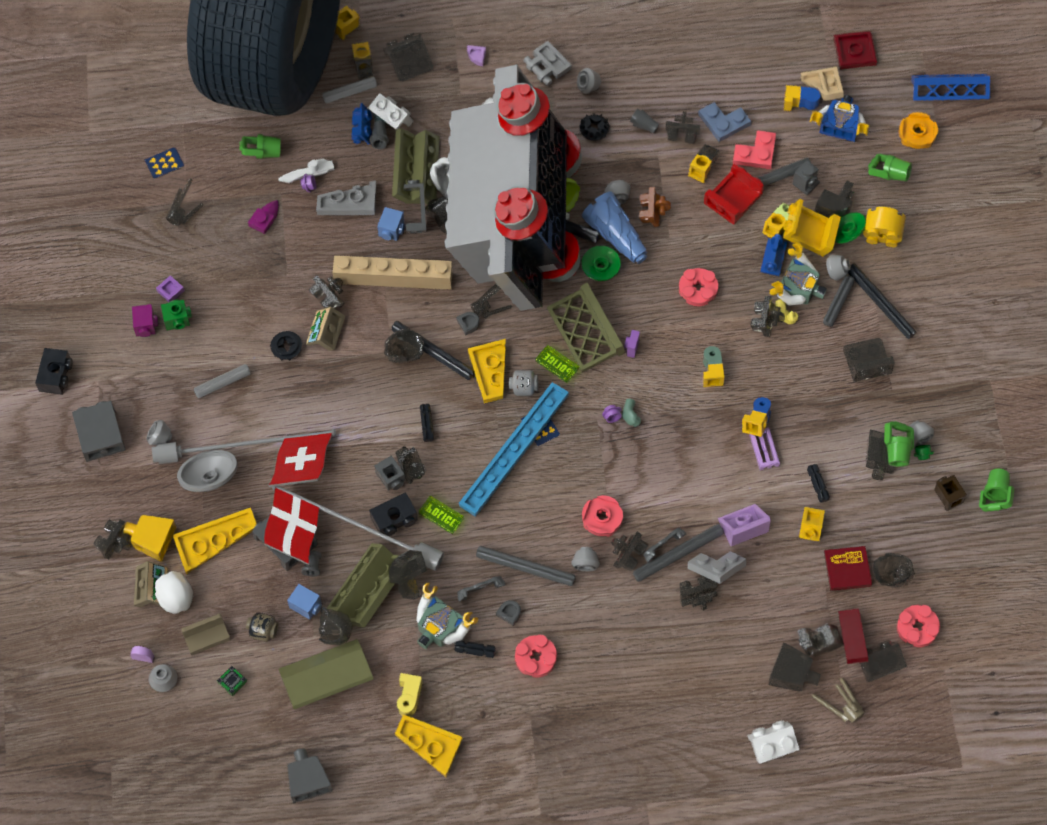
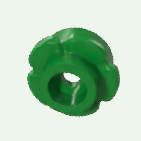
(923, 452)

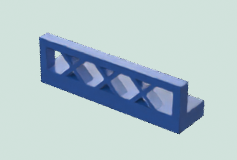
(950, 79)

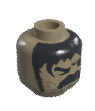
(262, 627)

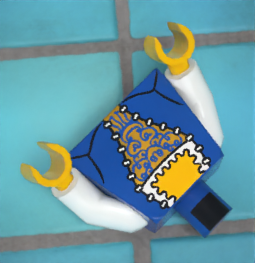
(841, 119)

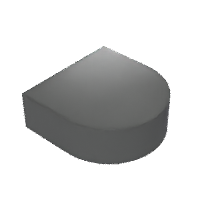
(468, 322)
(509, 612)

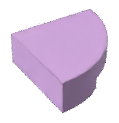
(476, 54)

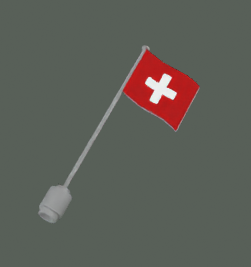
(298, 460)

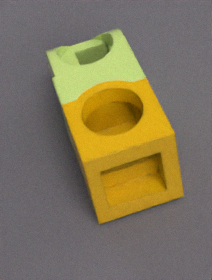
(776, 221)

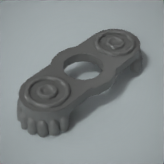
(677, 533)
(497, 581)

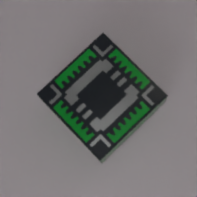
(232, 680)

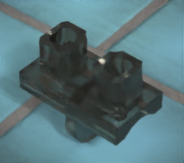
(690, 129)
(322, 287)
(769, 316)
(410, 464)
(115, 542)
(633, 544)
(698, 595)

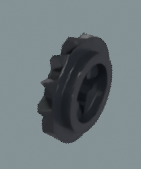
(592, 133)
(278, 342)

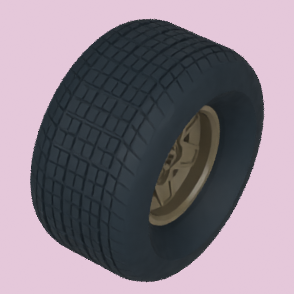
(260, 51)

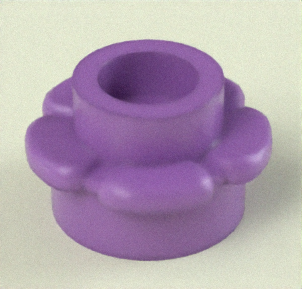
(308, 182)
(612, 413)

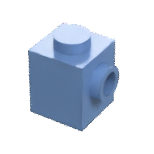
(391, 224)
(305, 602)

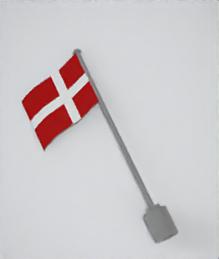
(295, 523)

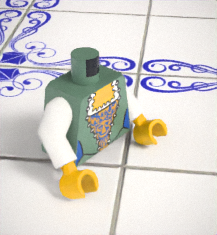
(799, 280)
(439, 621)

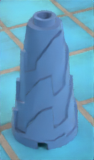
(614, 226)

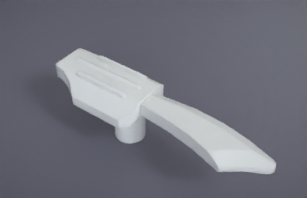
(315, 167)

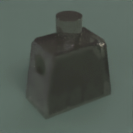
(877, 455)
(793, 670)

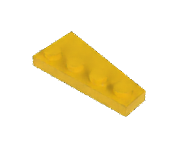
(211, 538)

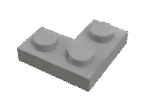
(719, 569)

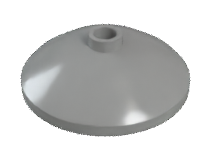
(207, 471)

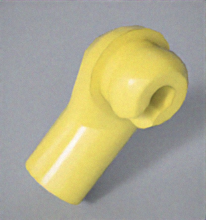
(790, 317)

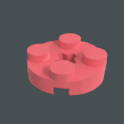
(698, 276)
(602, 527)
(921, 614)
(537, 644)

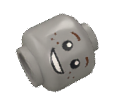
(523, 382)

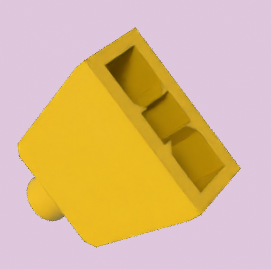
(151, 535)

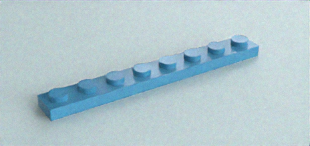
(513, 449)

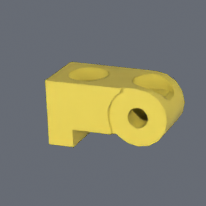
(411, 691)

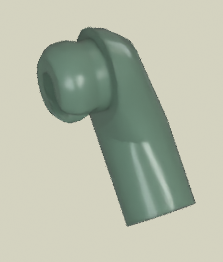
(629, 415)

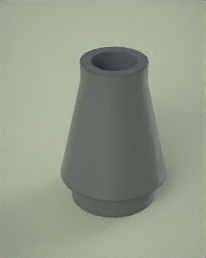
(644, 121)
(379, 135)

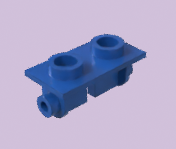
(362, 118)
(774, 255)

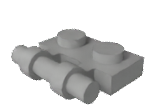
(551, 59)

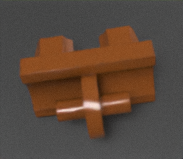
(656, 207)

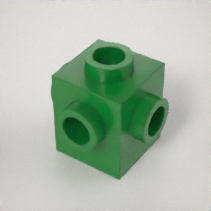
(176, 315)

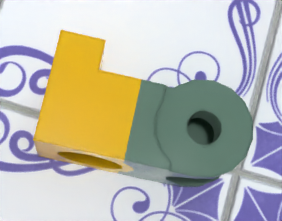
(713, 362)

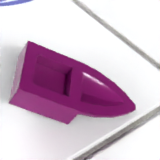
(264, 217)

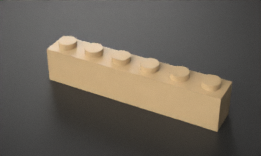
(393, 272)

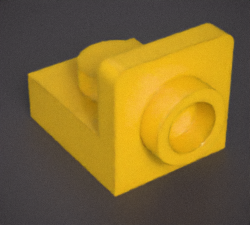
(811, 524)

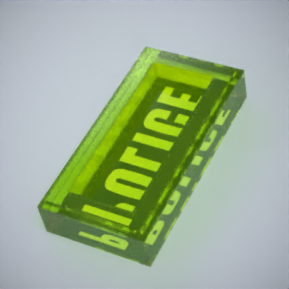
(557, 363)
(441, 514)

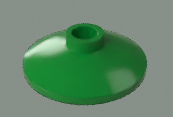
(850, 227)
(601, 256)

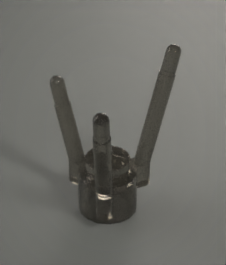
(176, 213)
(481, 305)

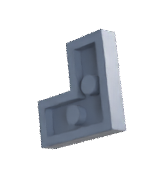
(722, 125)

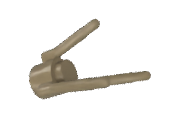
(852, 710)

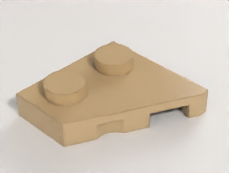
(825, 81)

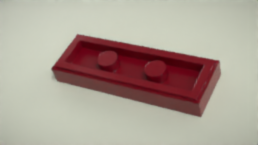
(853, 636)

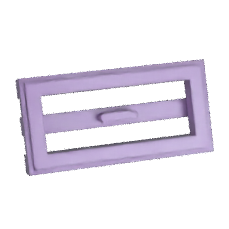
(768, 463)

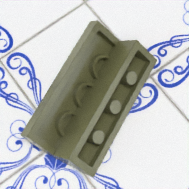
(414, 161)
(365, 586)
(325, 674)

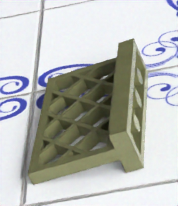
(601, 321)

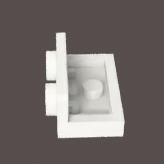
(389, 112)
(773, 741)

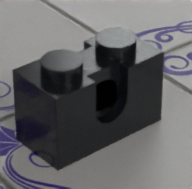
(52, 361)
(398, 506)

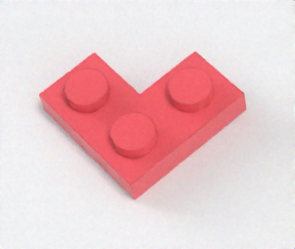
(757, 156)

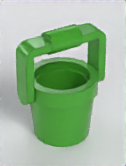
(266, 146)
(893, 168)
(898, 447)
(997, 490)

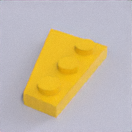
(489, 369)
(429, 742)

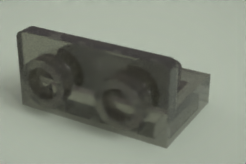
(883, 660)

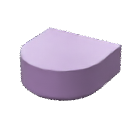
(142, 654)

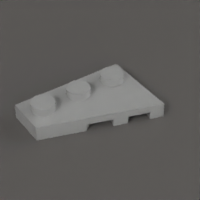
(350, 202)

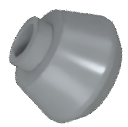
(588, 81)
(620, 189)
(837, 266)
(922, 432)
(159, 433)
(585, 559)
(163, 678)

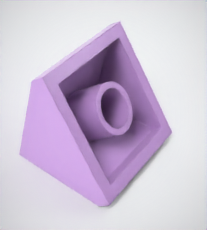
(744, 524)

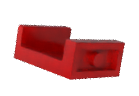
(734, 194)

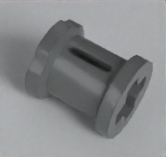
(312, 569)

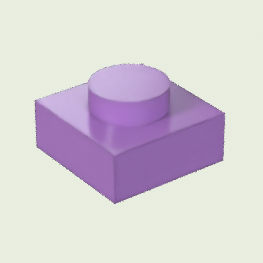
(170, 289)
(631, 343)

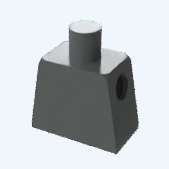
(307, 777)

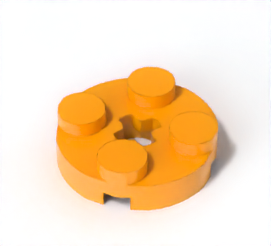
(918, 140)

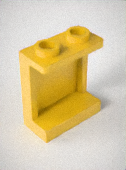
(811, 228)

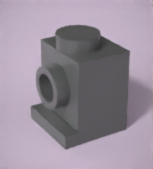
(806, 177)
(387, 468)

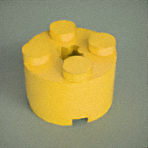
(884, 226)

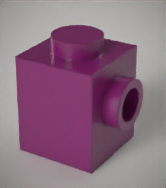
(144, 320)

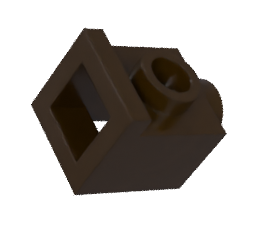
(950, 485)

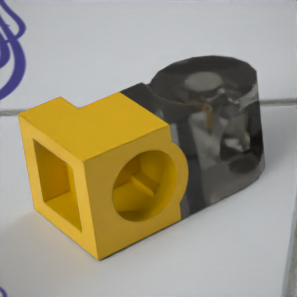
(362, 60)
(703, 163)

